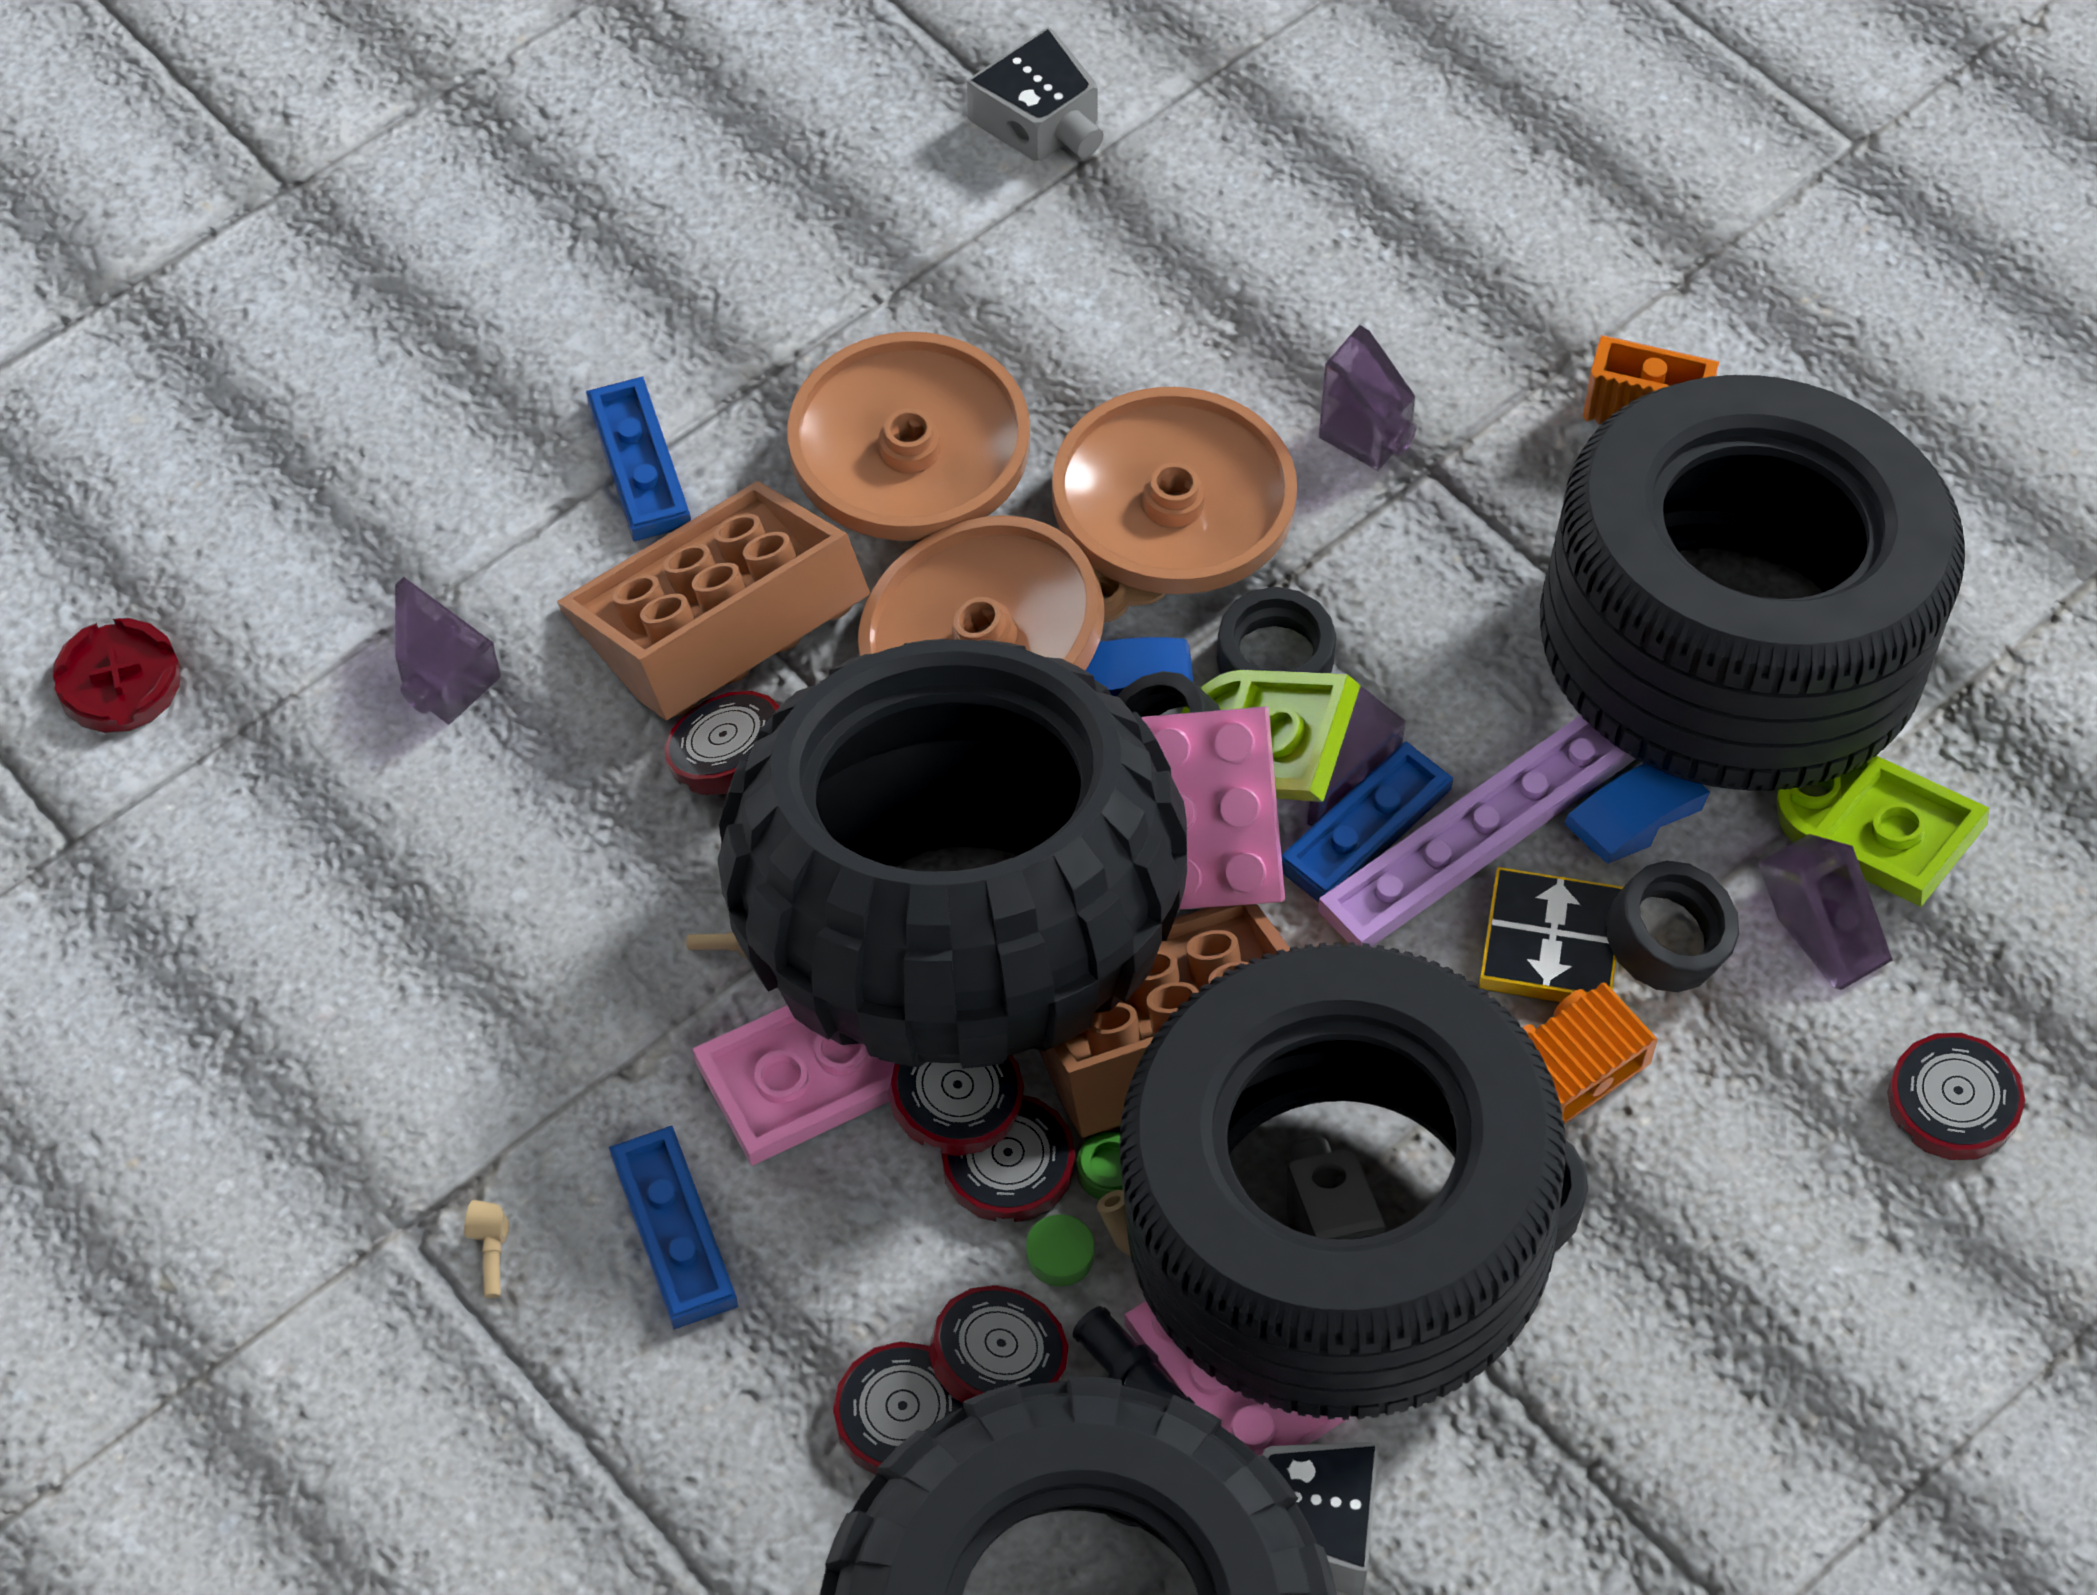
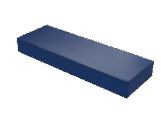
(638, 458)
(1366, 821)
(673, 1227)

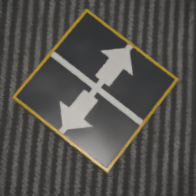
(1547, 936)

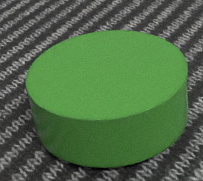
(1100, 1164)
(1060, 1250)

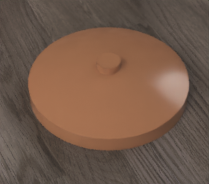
(908, 435)
(1174, 490)
(989, 582)

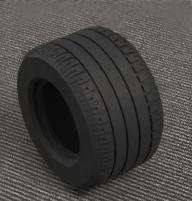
(1731, 680)
(1350, 1319)

